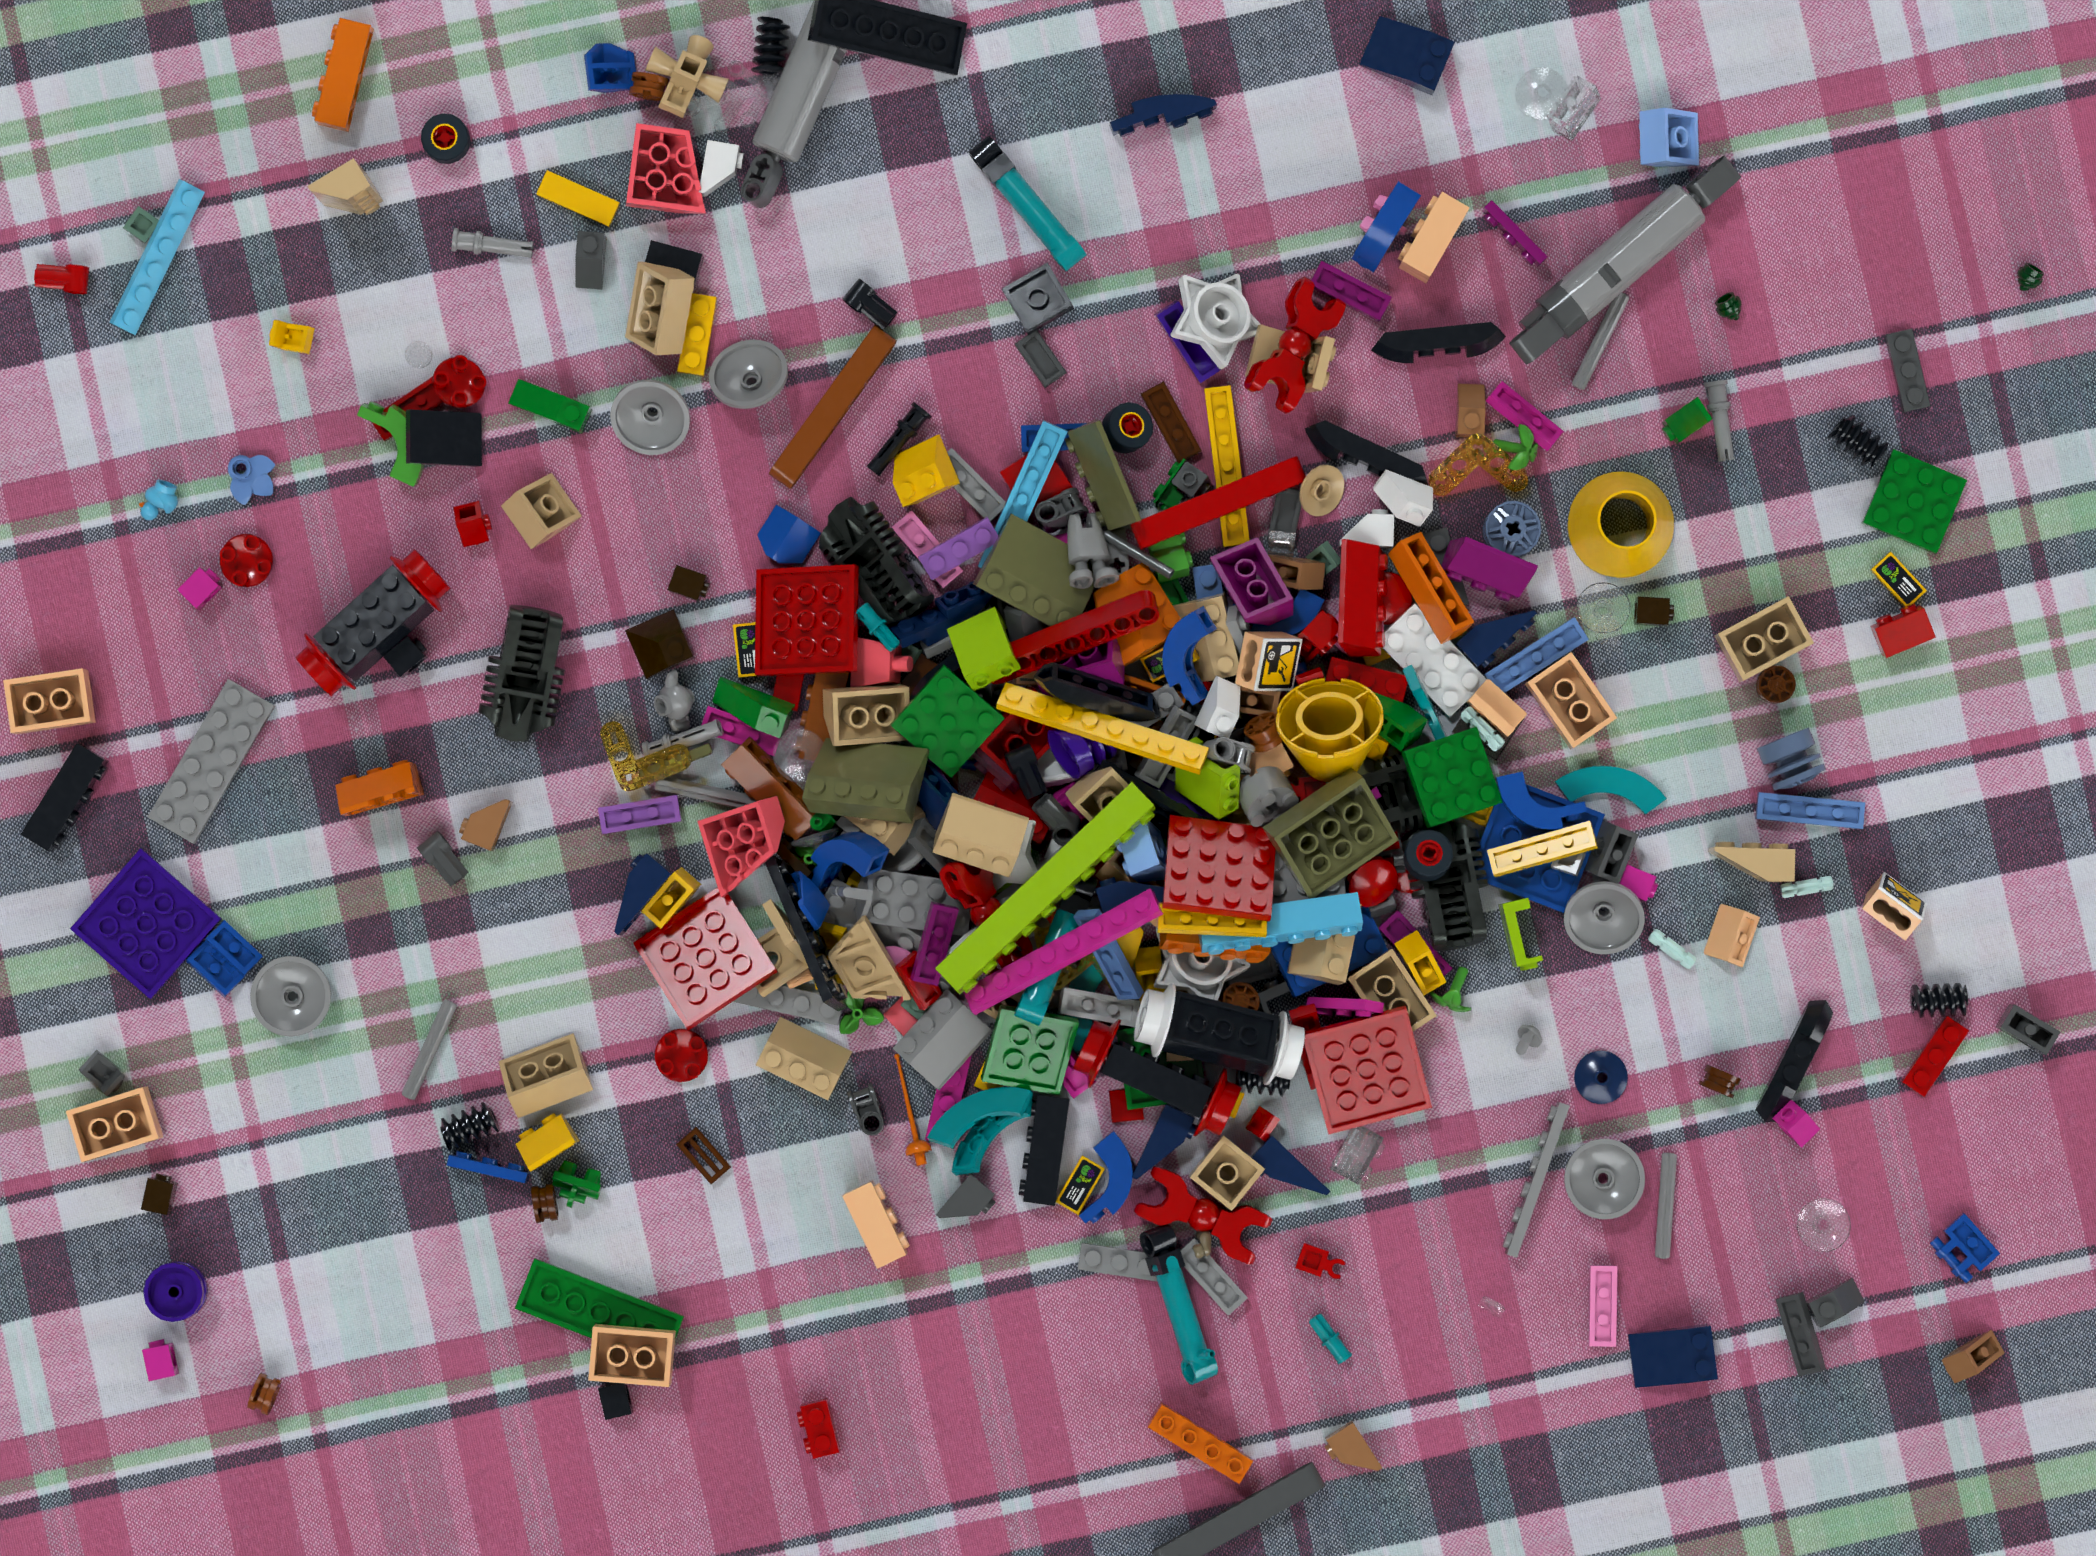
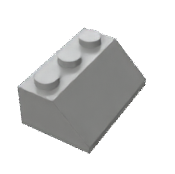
(942, 1039)

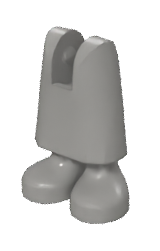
(1089, 545)

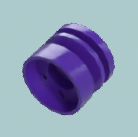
(1077, 753)

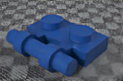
(1971, 1243)

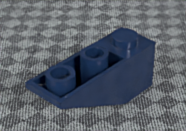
(1486, 638)

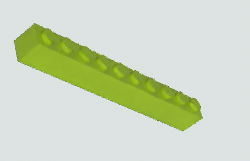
(1046, 888)

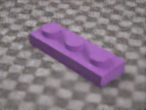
(959, 548)
(639, 814)

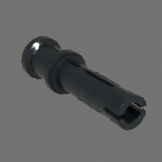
(906, 428)

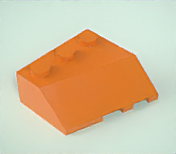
(1152, 637)
(378, 788)

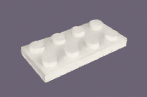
(1441, 667)

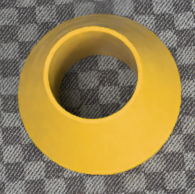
(1589, 539)
(1329, 725)

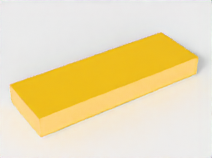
(578, 198)

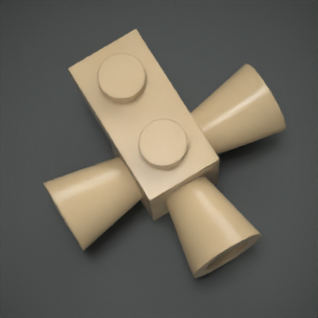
(686, 75)

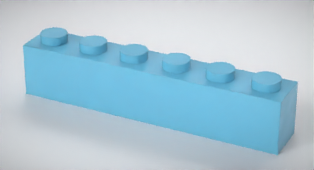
(1297, 921)

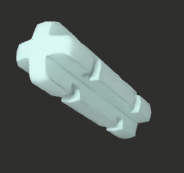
(1485, 731)
(1807, 886)
(1672, 948)

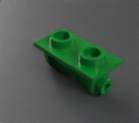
(1168, 493)
(823, 822)

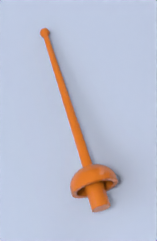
(916, 1147)

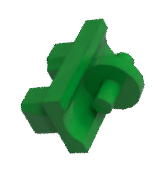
(576, 1188)

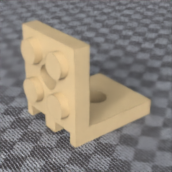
(1315, 365)
(783, 943)

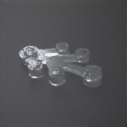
(736, 96)

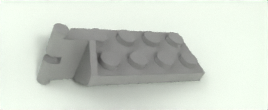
(901, 900)

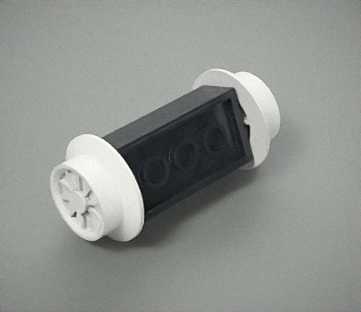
(1219, 1033)

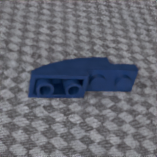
(1173, 108)
(949, 611)

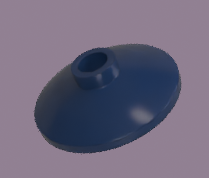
(1586, 1077)

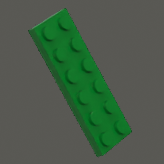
(581, 1302)

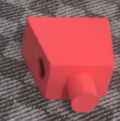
(879, 665)

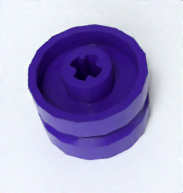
(191, 1287)

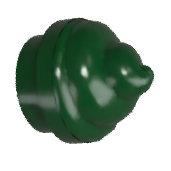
(2029, 277)
(1729, 306)

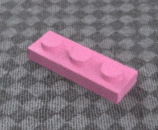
(920, 540)
(1602, 1305)

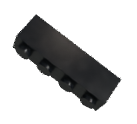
(64, 798)
(1045, 1150)

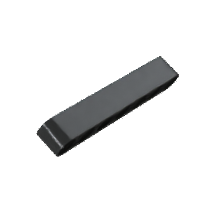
(1244, 1514)

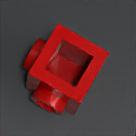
(472, 523)

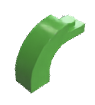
(395, 423)

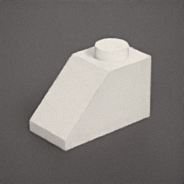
(719, 165)
(1405, 497)
(1374, 529)
(1220, 708)

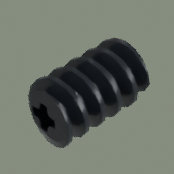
(769, 45)
(1858, 440)
(1939, 999)
(1251, 1080)
(468, 1125)

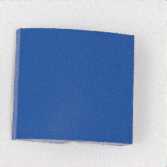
(224, 958)

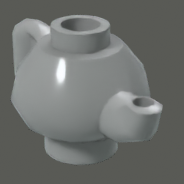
(675, 703)

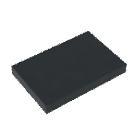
(443, 438)

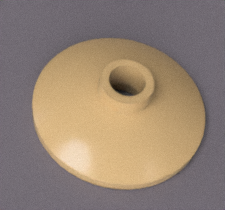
(1321, 490)

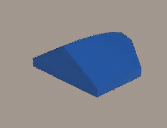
(609, 68)
(787, 537)
(811, 901)

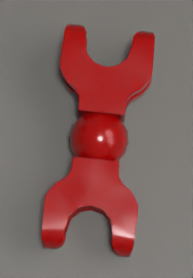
(1295, 344)
(975, 891)
(1203, 1215)

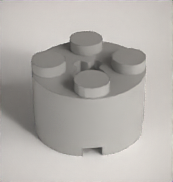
(1266, 795)

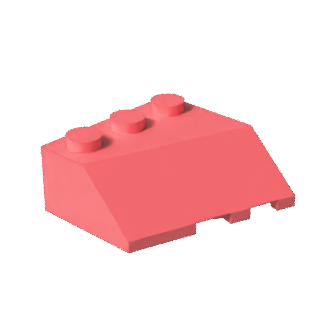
(664, 171)
(741, 840)

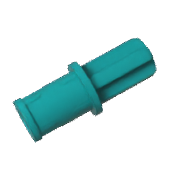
(877, 627)
(1329, 1338)

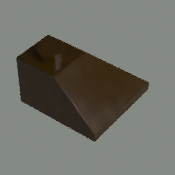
(660, 644)

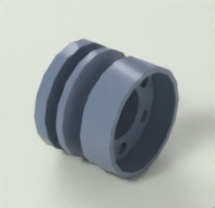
(1496, 533)
(1791, 759)

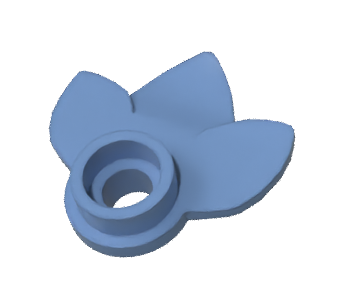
(253, 480)

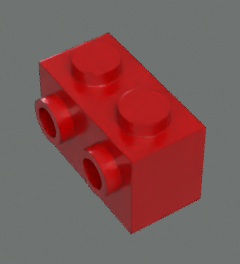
(1902, 630)
(1318, 636)
(819, 1427)

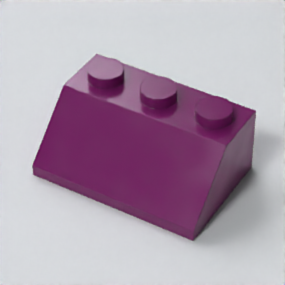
(1487, 568)
(1253, 583)
(1100, 661)

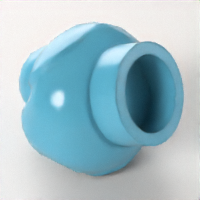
(159, 496)

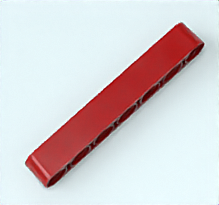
(1218, 502)
(1083, 632)

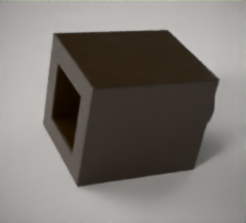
(689, 583)
(1653, 611)
(159, 1194)

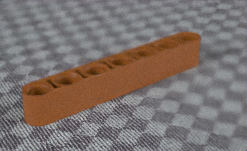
(832, 407)

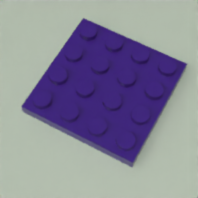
(145, 923)

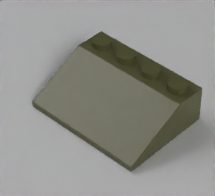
(1103, 475)
(1032, 573)
(866, 781)
(1331, 833)

